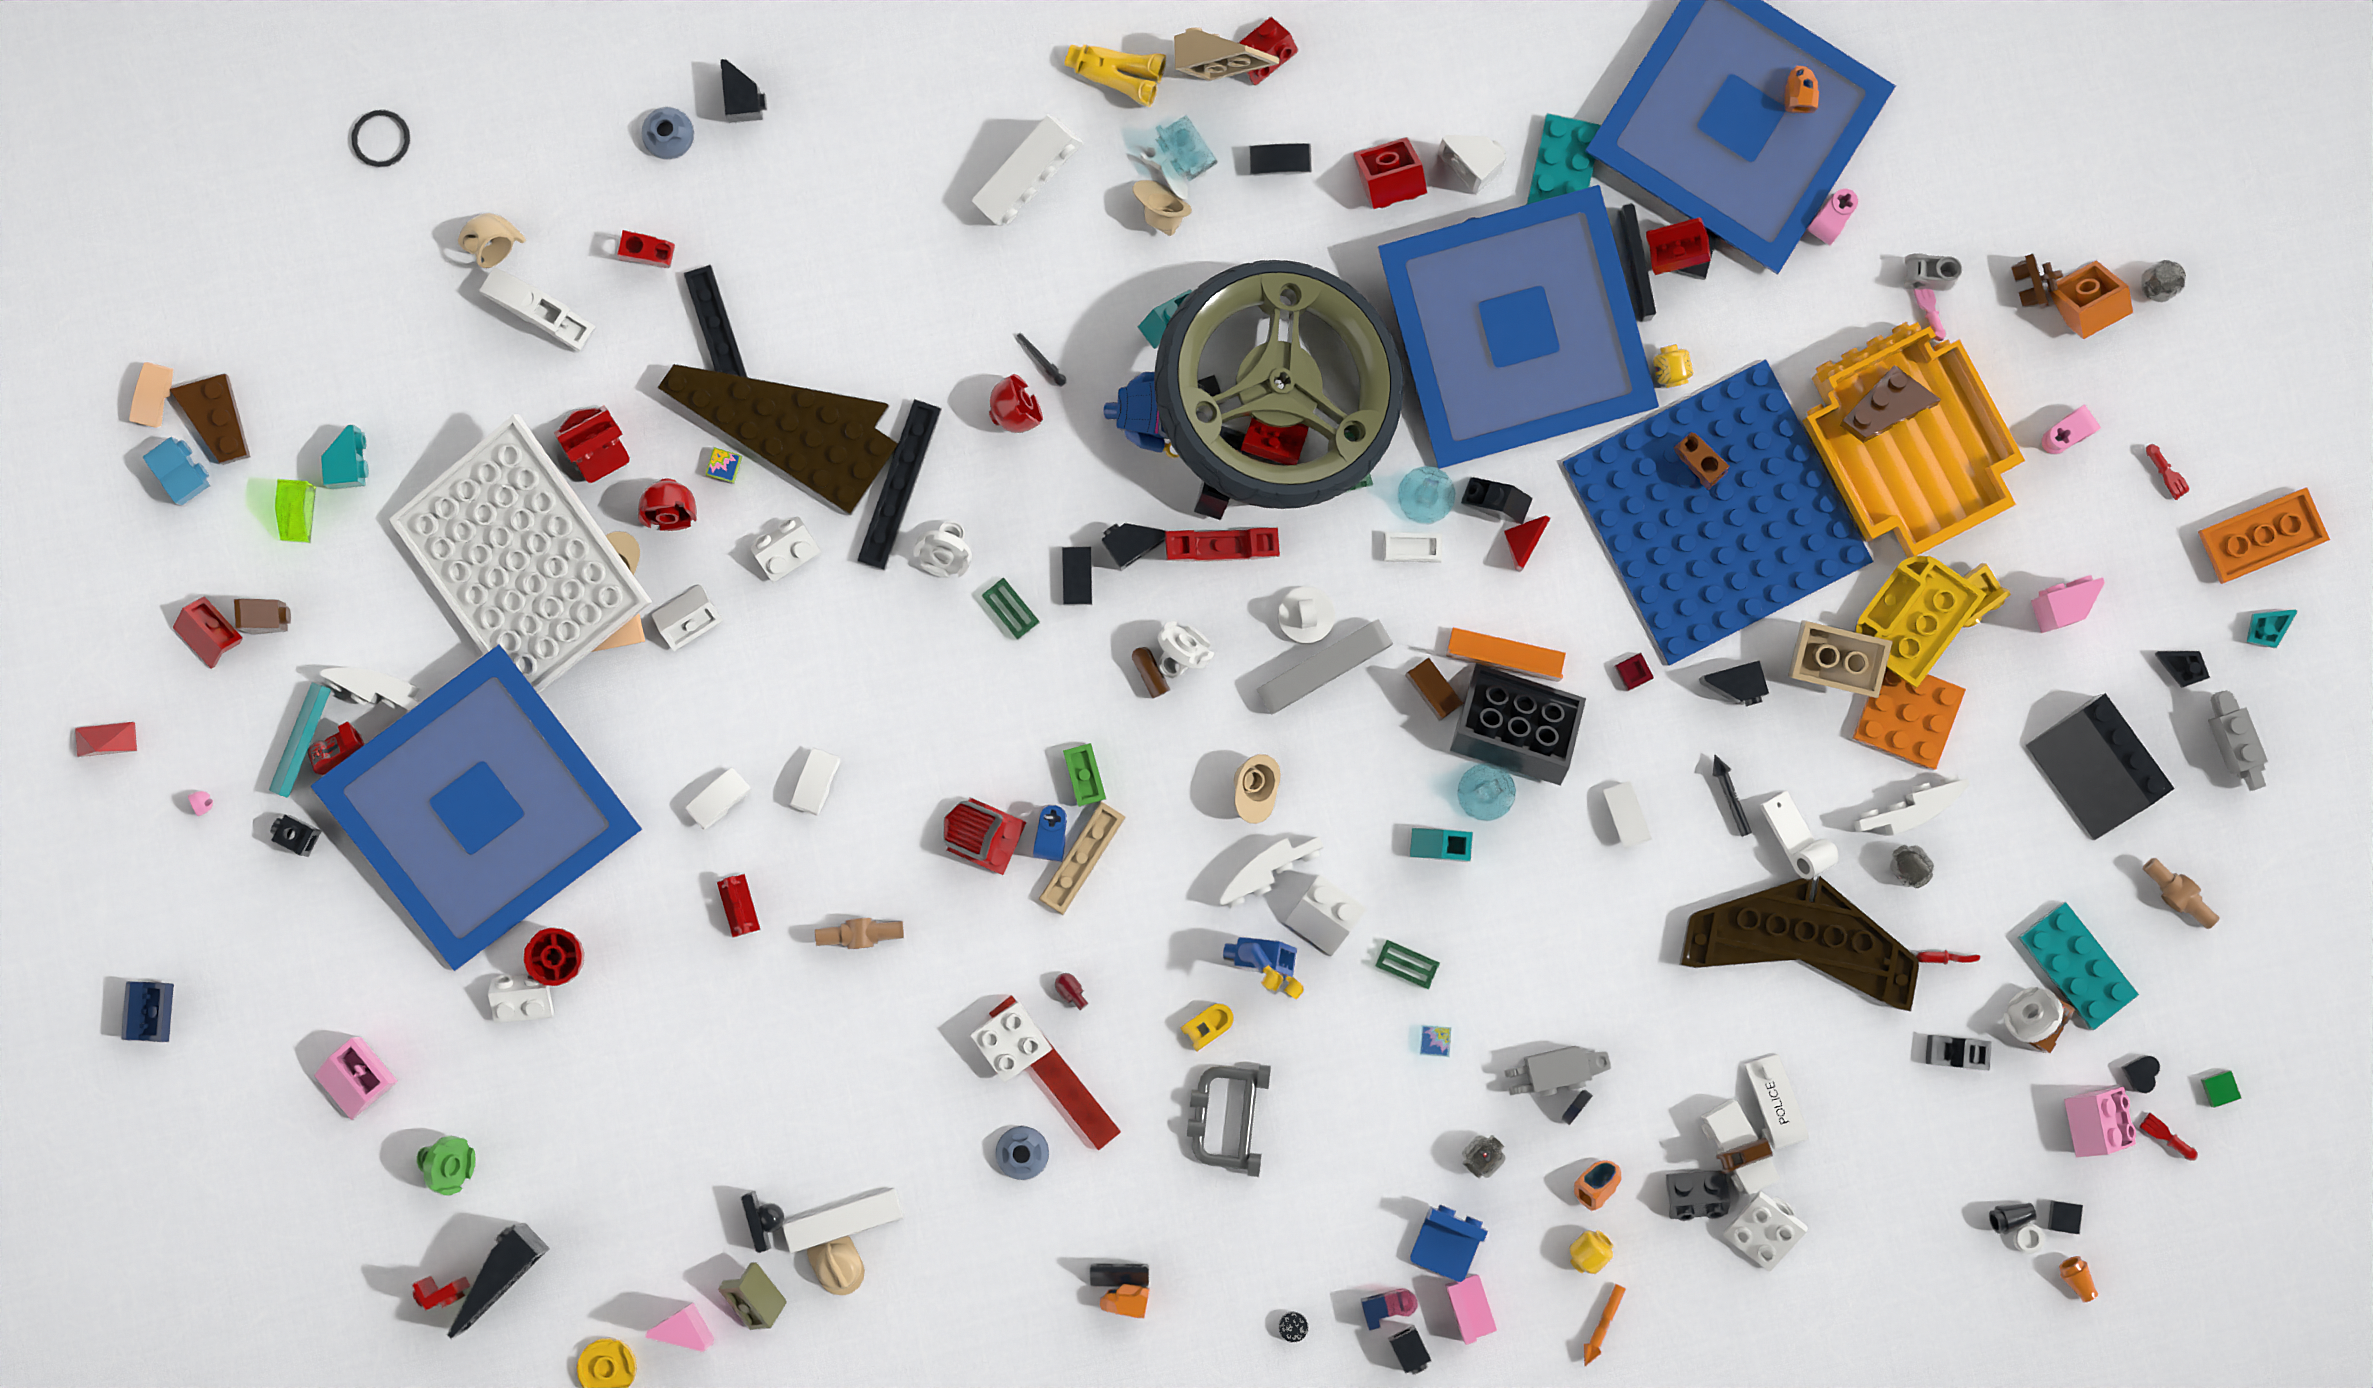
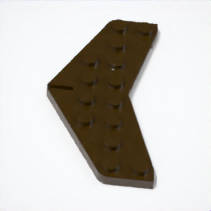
(1822, 933)

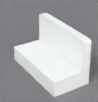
(686, 617)

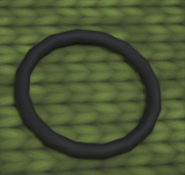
(362, 120)

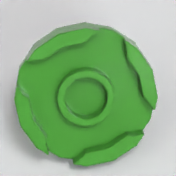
(446, 1164)

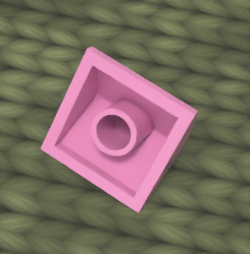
(684, 1329)

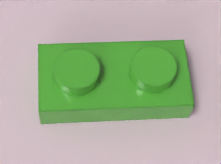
(1084, 775)

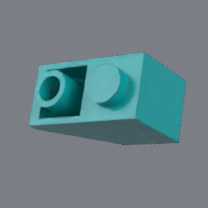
(1156, 321)
(344, 461)
(1441, 844)

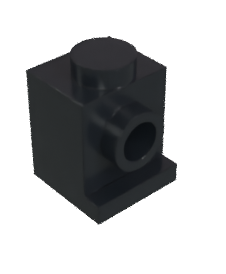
(304, 837)

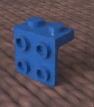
(1447, 1243)

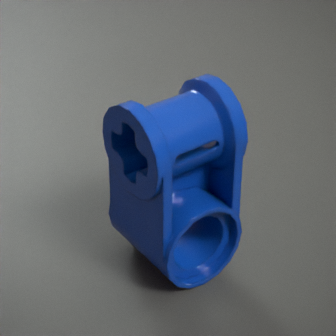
(1050, 840)

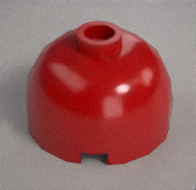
(1013, 407)
(667, 505)
(554, 956)

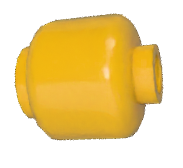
(1591, 1252)

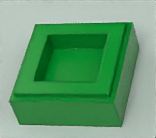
(2221, 1088)

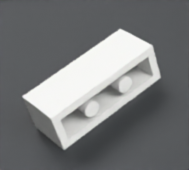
(1730, 1130)

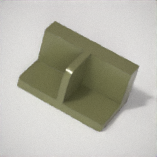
(754, 1298)

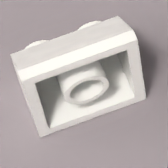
(1473, 159)
(1325, 915)

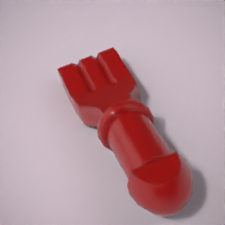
(2173, 480)
(1943, 957)
(2159, 1130)

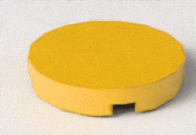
(606, 1365)

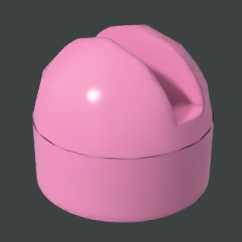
(200, 802)

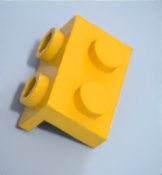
(1986, 581)

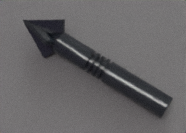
(1722, 771)

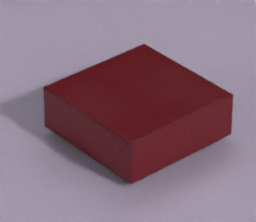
(1634, 672)

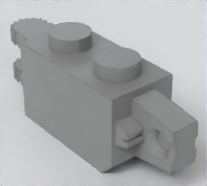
(2237, 740)
(1559, 1068)

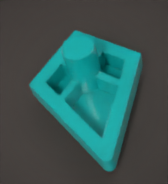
(2269, 627)

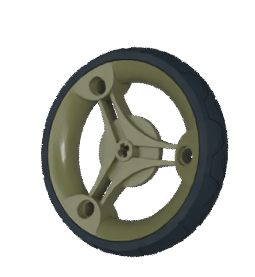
(1200, 442)

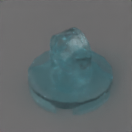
(1426, 495)
(1486, 792)

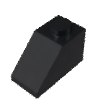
(741, 95)
(1131, 542)
(1739, 684)

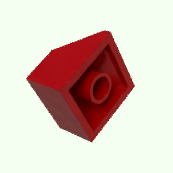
(1390, 173)

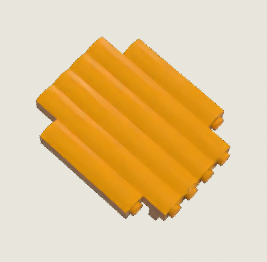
(1927, 472)

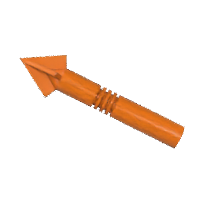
(1591, 1349)

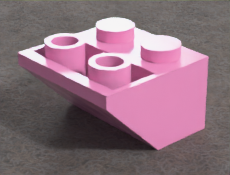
(2066, 606)
(355, 1077)
(2100, 1122)

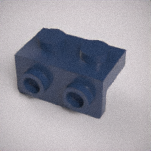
(147, 1011)

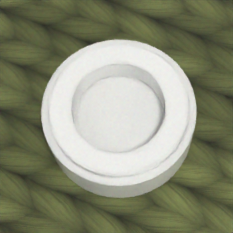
(2028, 1238)

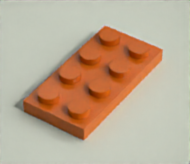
(2263, 535)

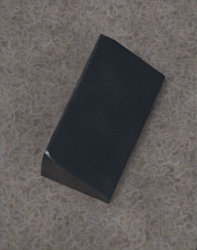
(1118, 1274)

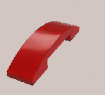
(1222, 545)

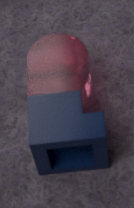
(1388, 1304)

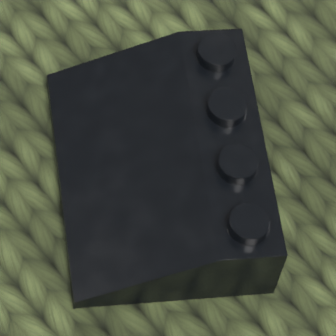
(1518, 724)
(2100, 766)

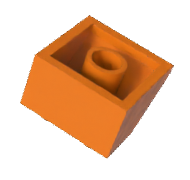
(2092, 299)

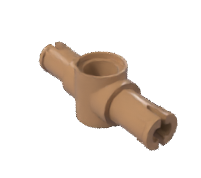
(2181, 893)
(859, 933)

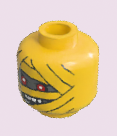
(1673, 366)

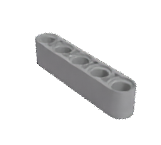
(1324, 666)

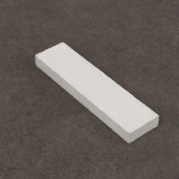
(843, 1221)

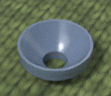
(677, 142)
(1038, 1152)

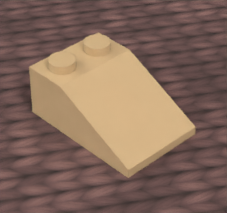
(1216, 57)
(1840, 659)

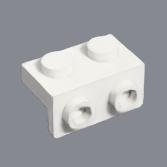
(785, 548)
(519, 999)

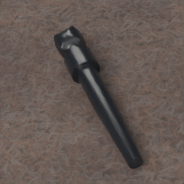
(1050, 368)

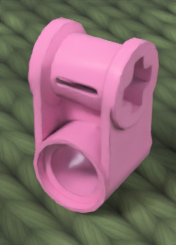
(1831, 218)
(2071, 429)

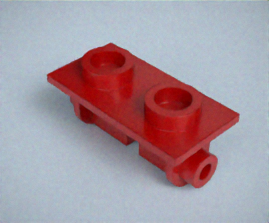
(738, 905)

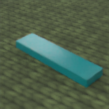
(300, 739)

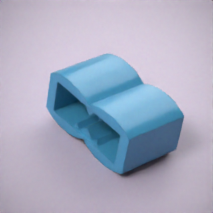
(176, 470)

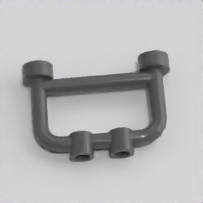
(1197, 1126)

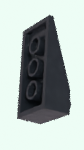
(507, 1262)

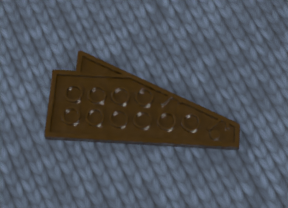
(807, 433)

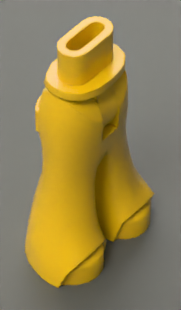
(1102, 65)

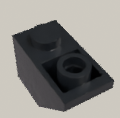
(1497, 500)

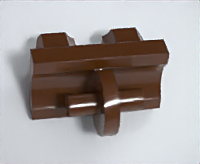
(2037, 294)

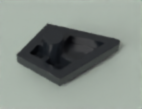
(2184, 666)

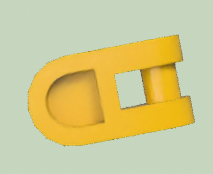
(1217, 1019)

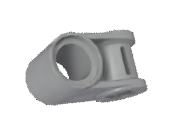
(1925, 272)

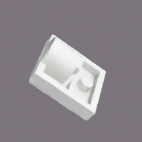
(1011, 1041)
(1765, 1230)

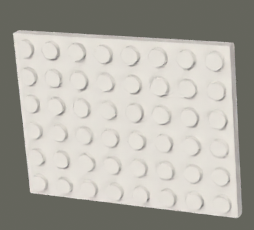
(520, 556)

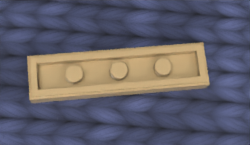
(1082, 858)

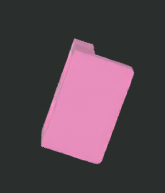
(1471, 1308)

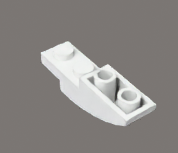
(537, 308)
(371, 686)
(1922, 806)
(1257, 873)

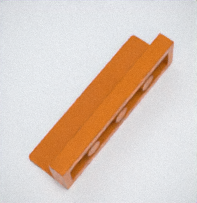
(1506, 654)

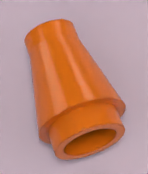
(2078, 1277)

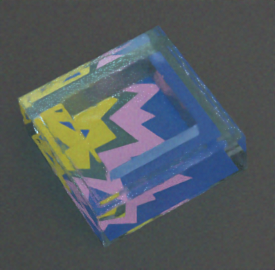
(1435, 1040)

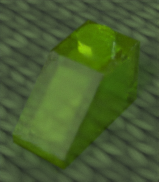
(295, 509)

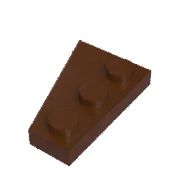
(215, 416)

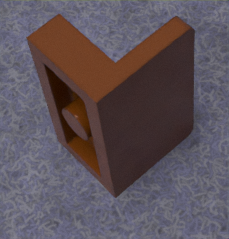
(1434, 689)

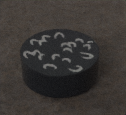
(1293, 1326)

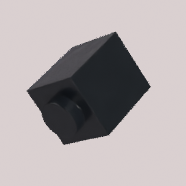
(1410, 1350)

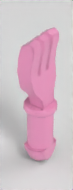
(1927, 301)

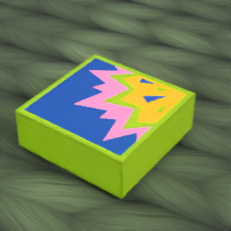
(724, 465)

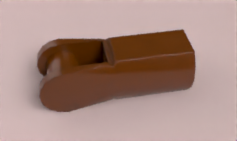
(1150, 672)
(1748, 1153)

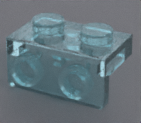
(1186, 147)

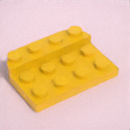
(1921, 613)

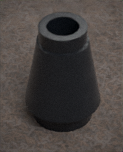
(2011, 1217)

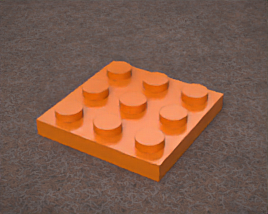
(1909, 719)

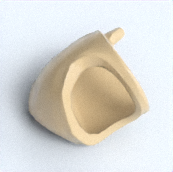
(483, 229)

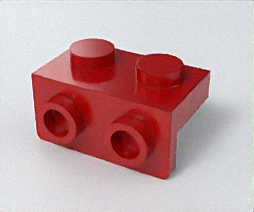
(1271, 39)
(1678, 246)
(1275, 443)
(428, 1295)

